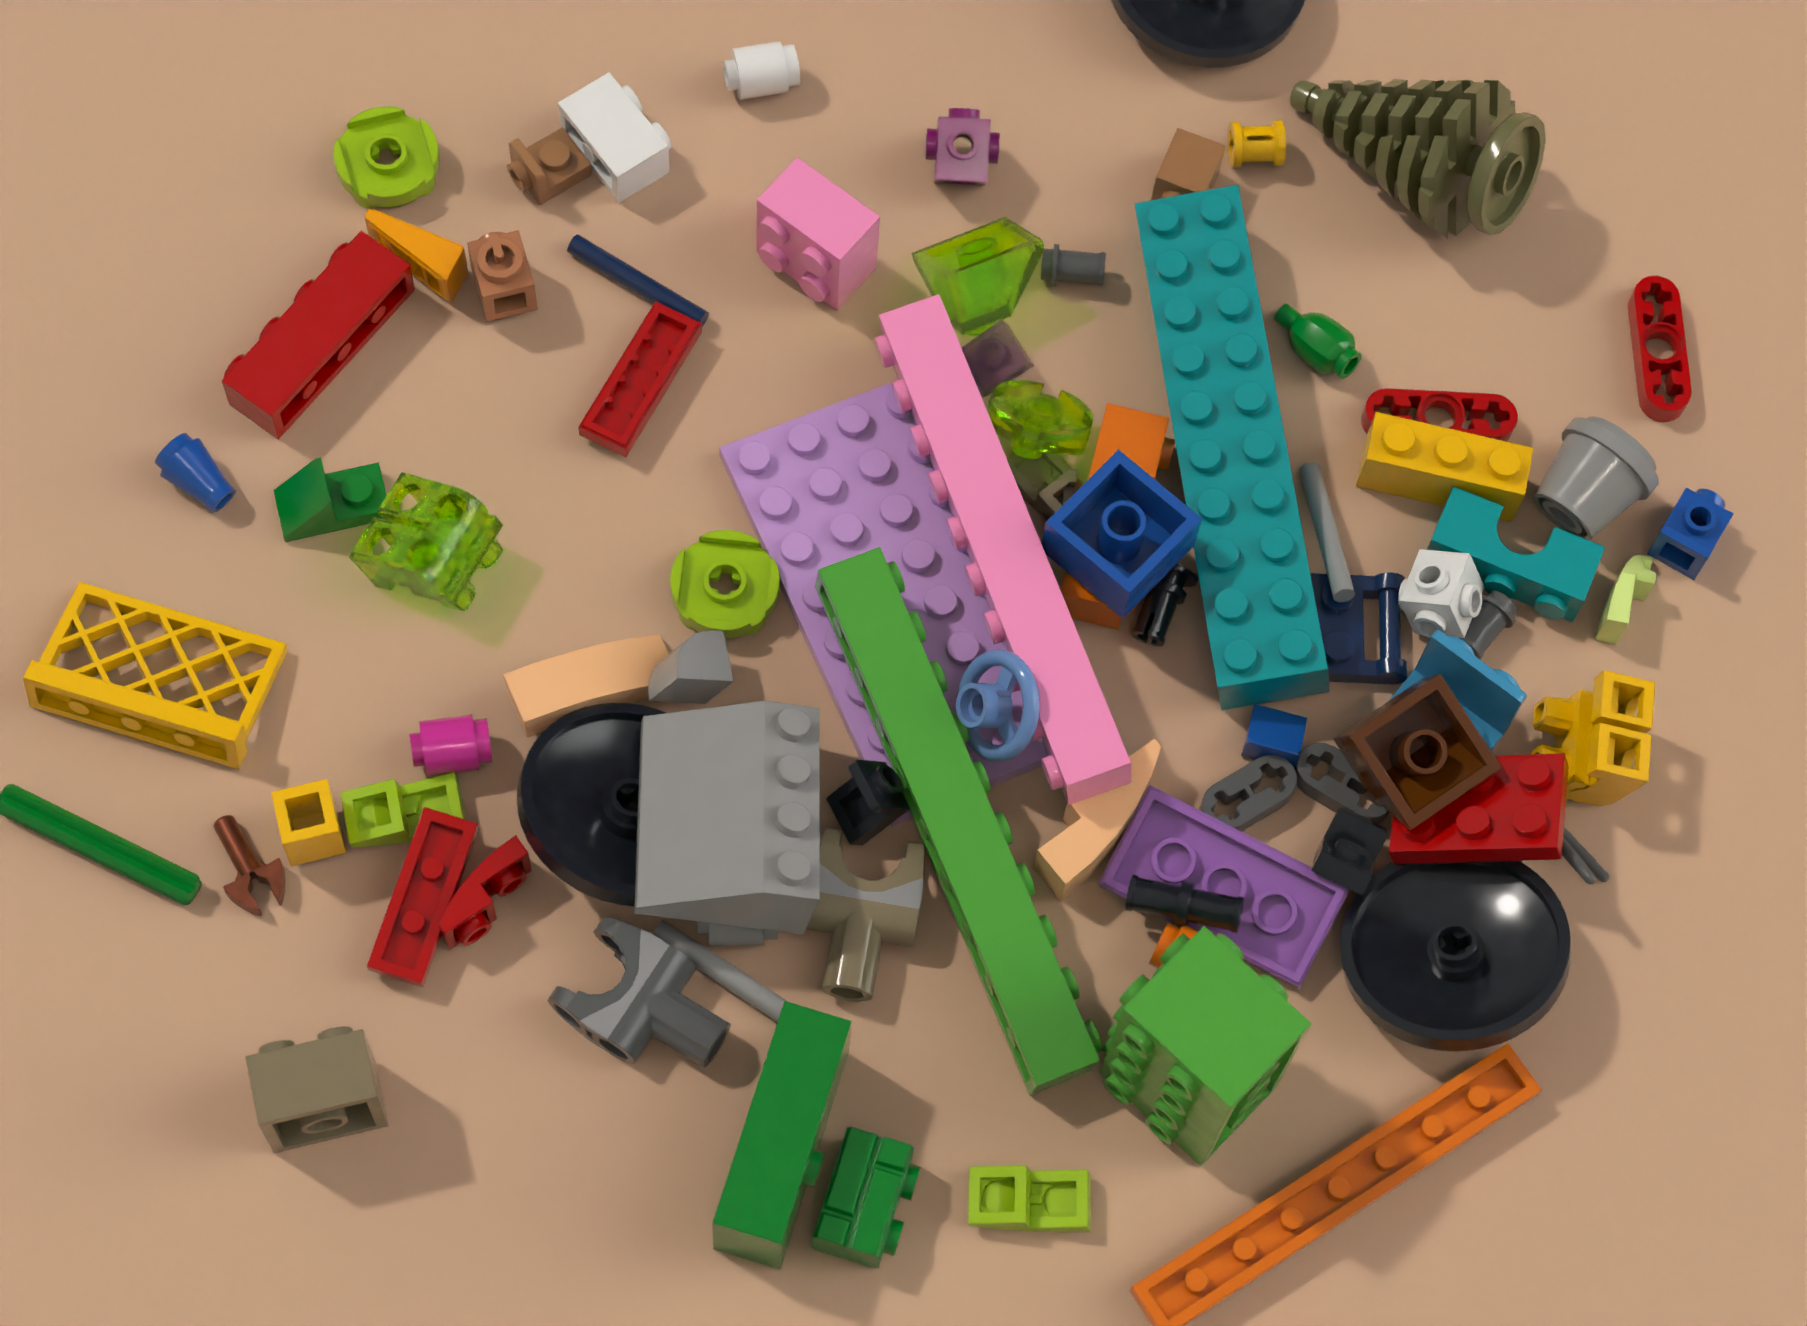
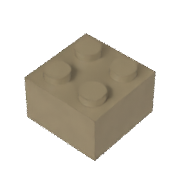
(316, 1089)

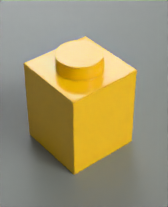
(308, 822)

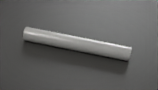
(1326, 532)
(722, 971)

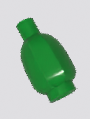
(1320, 341)

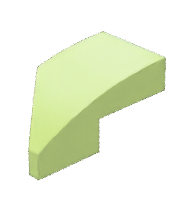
(1632, 583)

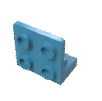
(1485, 693)

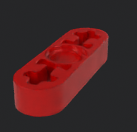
(1649, 368)
(1456, 403)

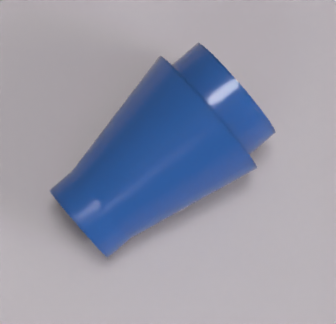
(194, 471)

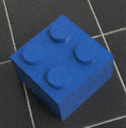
(1120, 533)

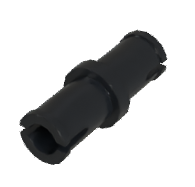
(1184, 903)

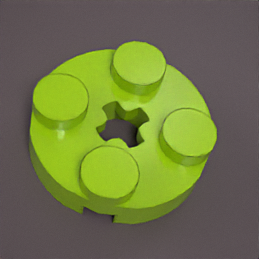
(390, 184)
(704, 562)

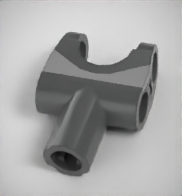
(644, 1001)

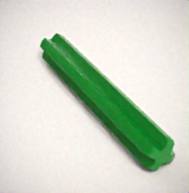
(99, 844)

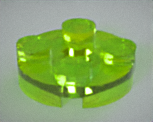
(1038, 420)

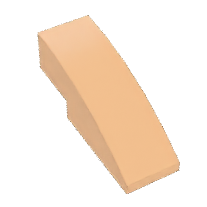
(583, 678)
(1094, 828)

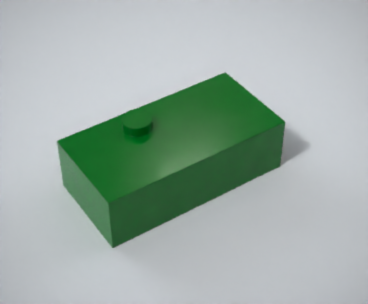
(782, 1135)

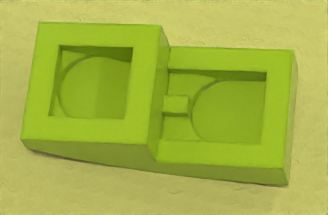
(390, 811)
(1028, 1199)

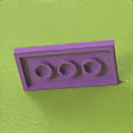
(1284, 901)

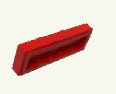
(640, 379)

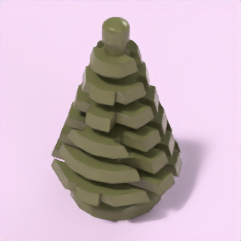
(1438, 145)

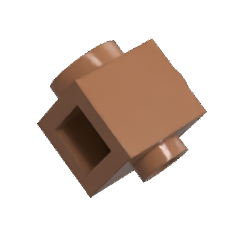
(502, 275)

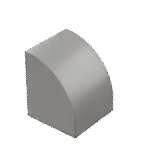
(693, 670)

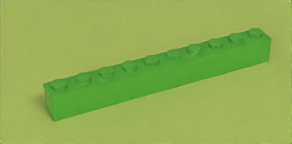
(957, 822)

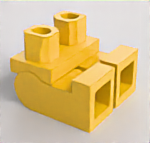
(1601, 736)

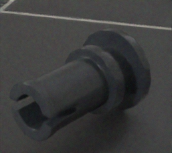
(1161, 605)

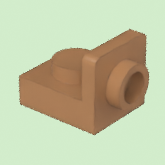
(547, 165)

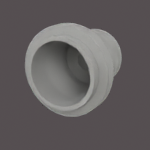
(1594, 477)

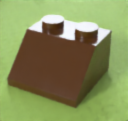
(1418, 751)

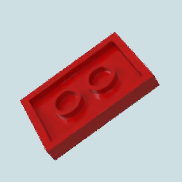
(1503, 818)

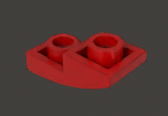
(471, 908)

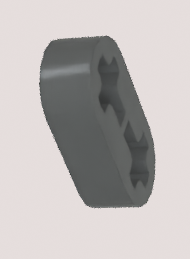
(1241, 785)
(1338, 789)

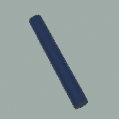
(633, 278)

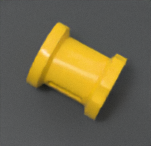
(1256, 143)

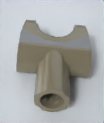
(864, 916)

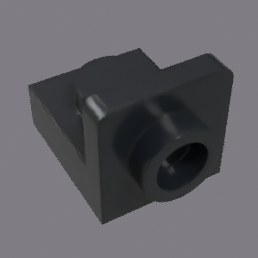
(1349, 850)

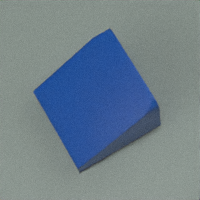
(1274, 734)

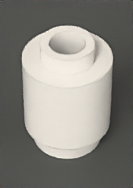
(762, 70)

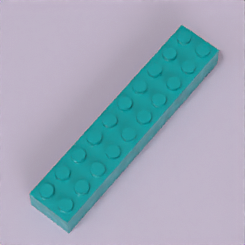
(1232, 449)

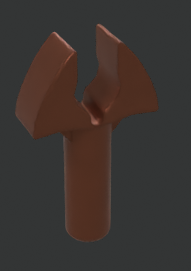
(247, 867)

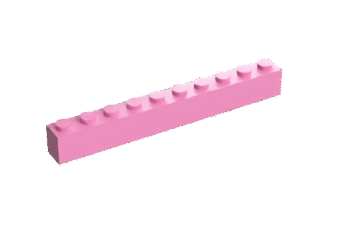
(1003, 547)

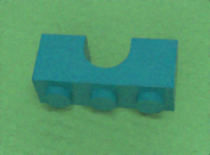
(1549, 580)

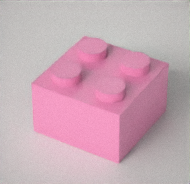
(816, 234)

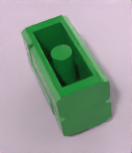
(864, 1197)

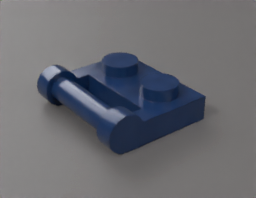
(1344, 630)

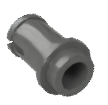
(1072, 266)
(1495, 614)

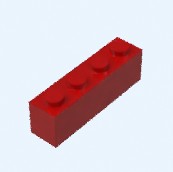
(318, 334)

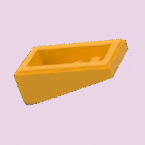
(432, 258)

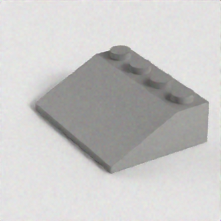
(730, 816)

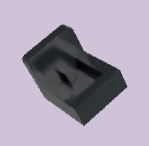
(868, 801)

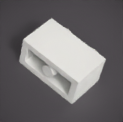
(616, 136)

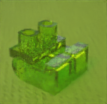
(432, 544)

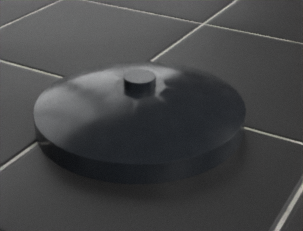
(1209, 30)
(583, 799)
(1456, 952)

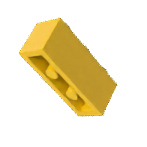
(1428, 460)

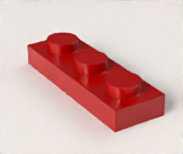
(421, 897)

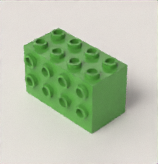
(1200, 1043)

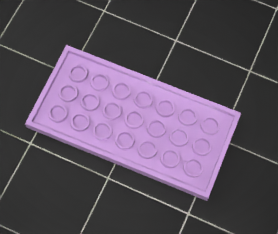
(853, 485)

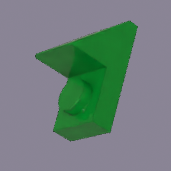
(330, 502)

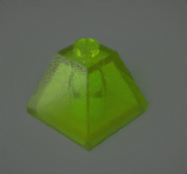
(980, 272)

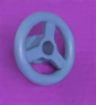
(991, 704)

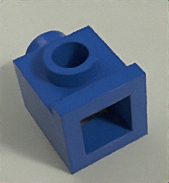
(1691, 531)

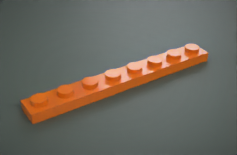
(1335, 1190)

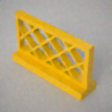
(129, 707)

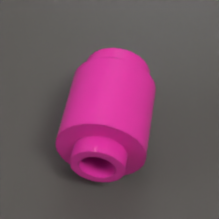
(451, 745)

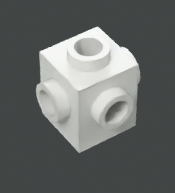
(1441, 593)

